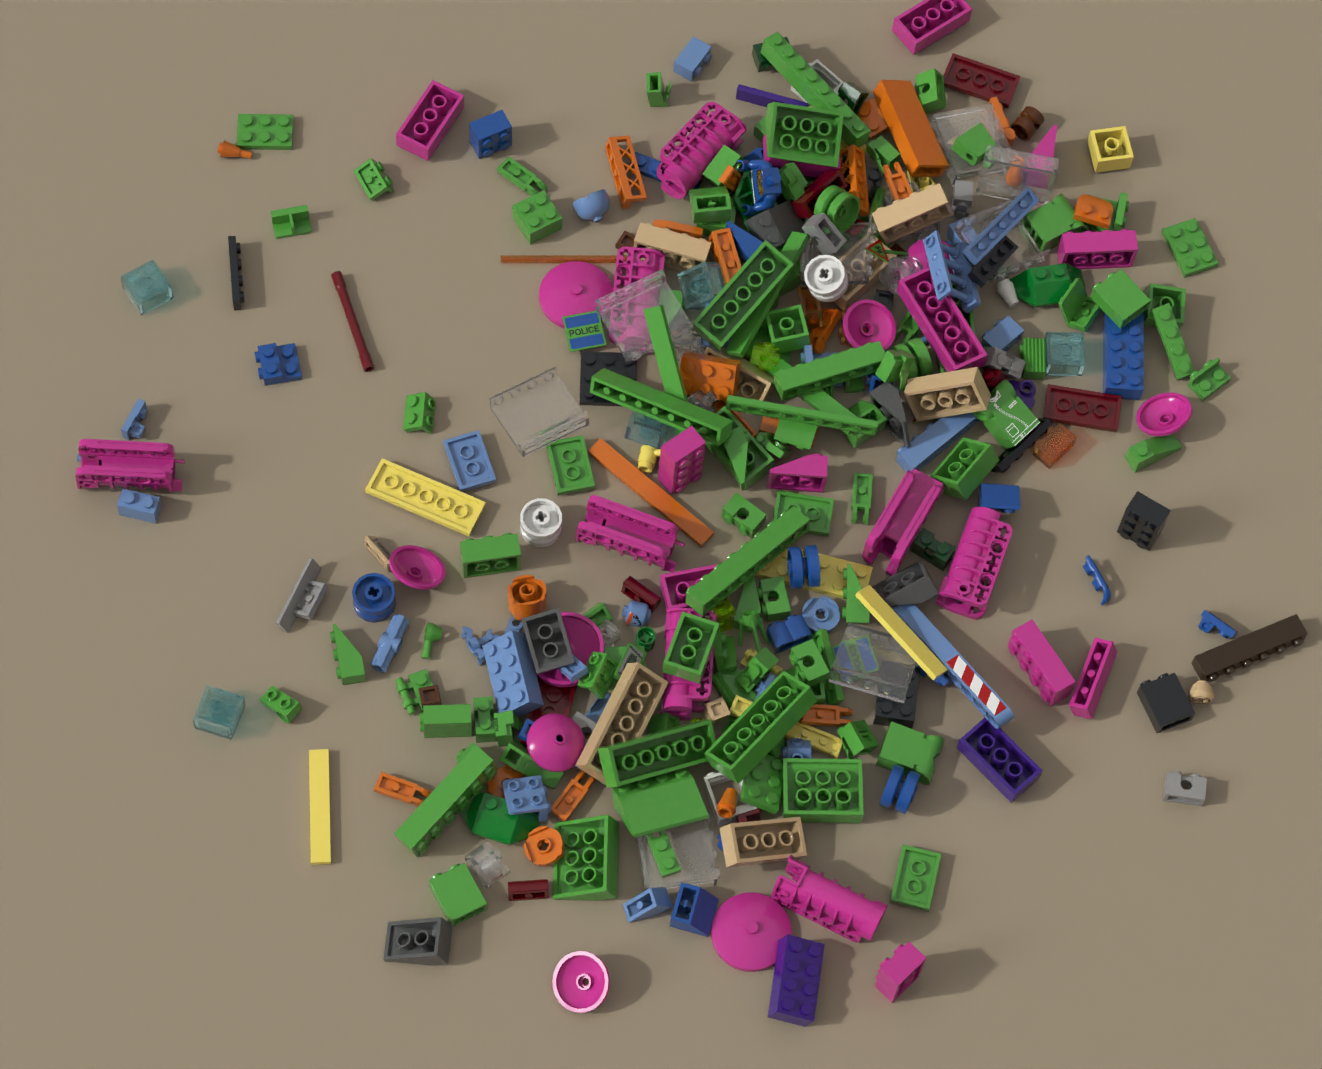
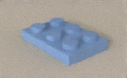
(469, 461)

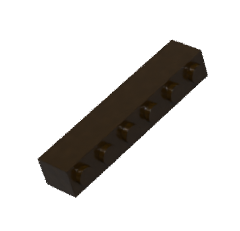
(1249, 648)

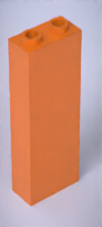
(910, 128)

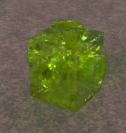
(765, 355)

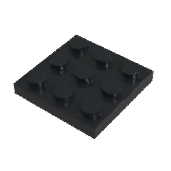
(595, 361)

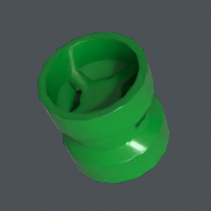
(648, 636)

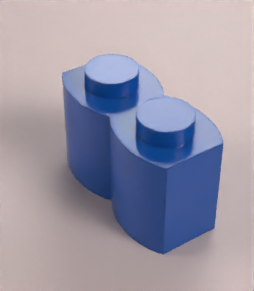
(788, 633)

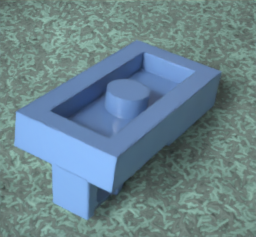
(132, 425)
(574, 671)

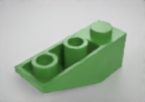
(854, 611)
(350, 660)
(518, 757)

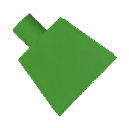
(973, 144)

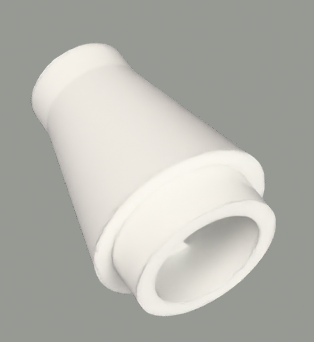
(1007, 292)

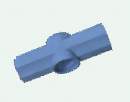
(390, 643)

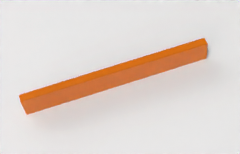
(650, 492)

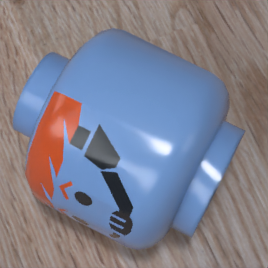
(636, 613)

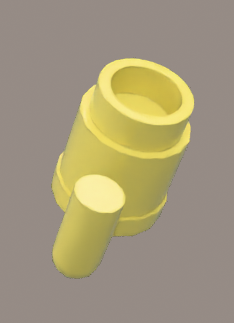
(647, 458)

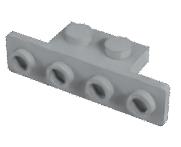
(304, 597)

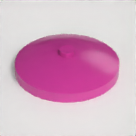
(572, 290)
(583, 639)
(748, 931)

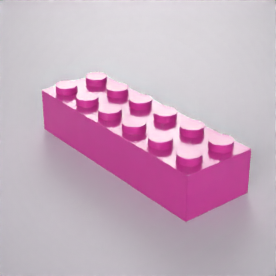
(941, 323)

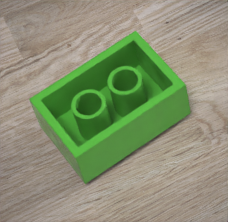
(965, 467)
(490, 555)
(691, 647)

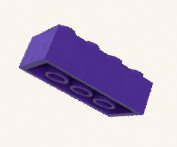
(999, 759)
(796, 980)

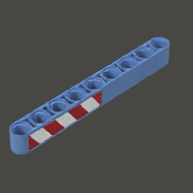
(959, 670)

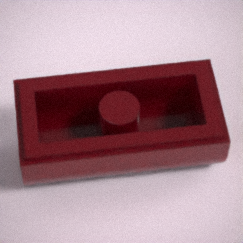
(639, 592)
(528, 890)

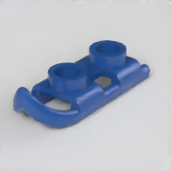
(1099, 582)

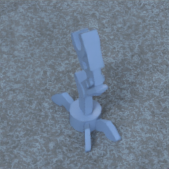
(475, 645)

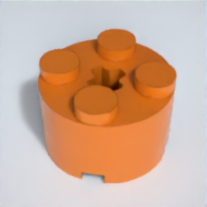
(527, 596)

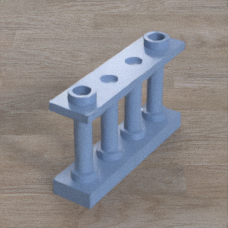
(942, 279)

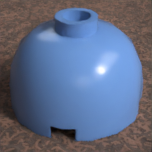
(593, 206)

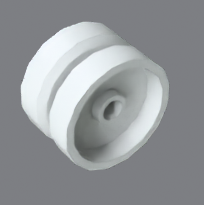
(826, 278)
(540, 522)

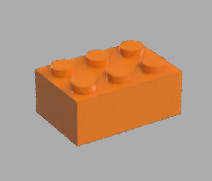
(710, 374)

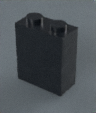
(1165, 702)

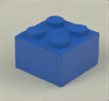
(490, 134)

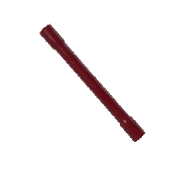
(364, 355)

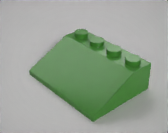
(803, 134)
(823, 790)
(659, 802)
(588, 861)

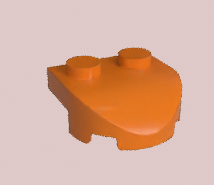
(873, 117)
(1093, 211)

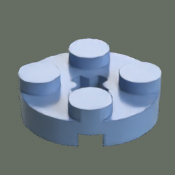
(819, 605)

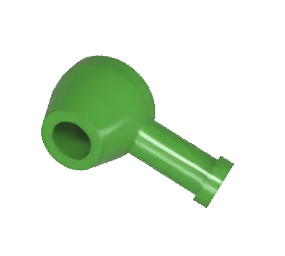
(432, 634)

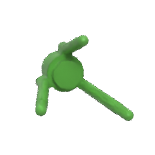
(750, 620)

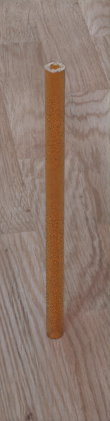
(560, 258)

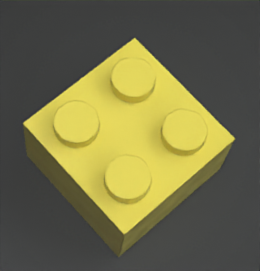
(1110, 149)

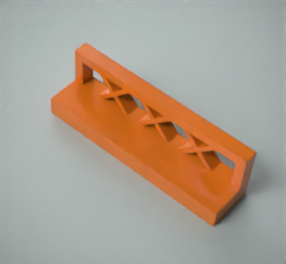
(618, 171)
(856, 175)
(725, 253)

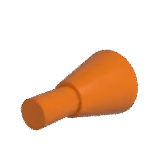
(227, 149)

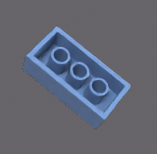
(513, 674)

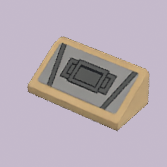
(378, 550)

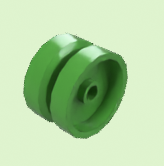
(839, 207)
(922, 363)

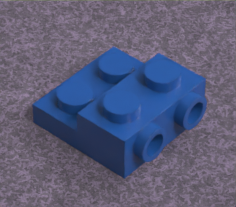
(278, 363)

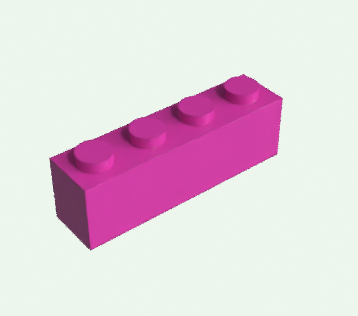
(1093, 678)

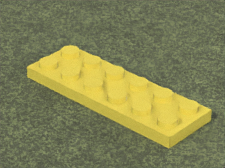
(425, 497)
(830, 573)

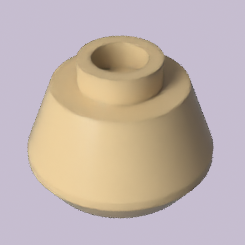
(1201, 693)

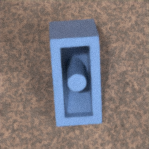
(647, 904)

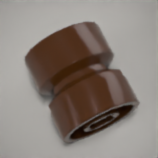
(1027, 123)

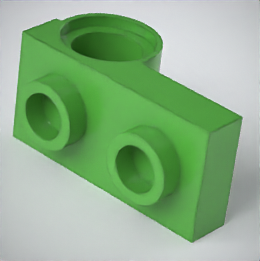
(281, 703)

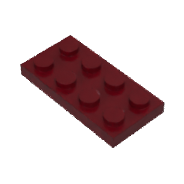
(980, 80)
(1082, 408)
(556, 701)

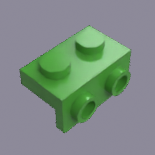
(419, 412)

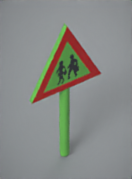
(878, 250)

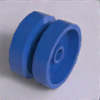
(803, 566)
(374, 597)
(900, 789)

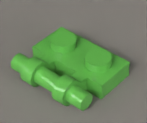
(775, 447)
(417, 680)

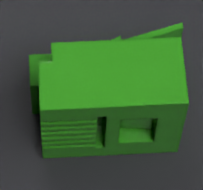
(655, 90)
(883, 153)
(792, 181)
(895, 367)
(504, 726)
(857, 738)

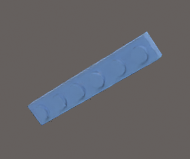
(1000, 226)

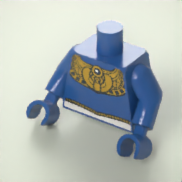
(765, 185)

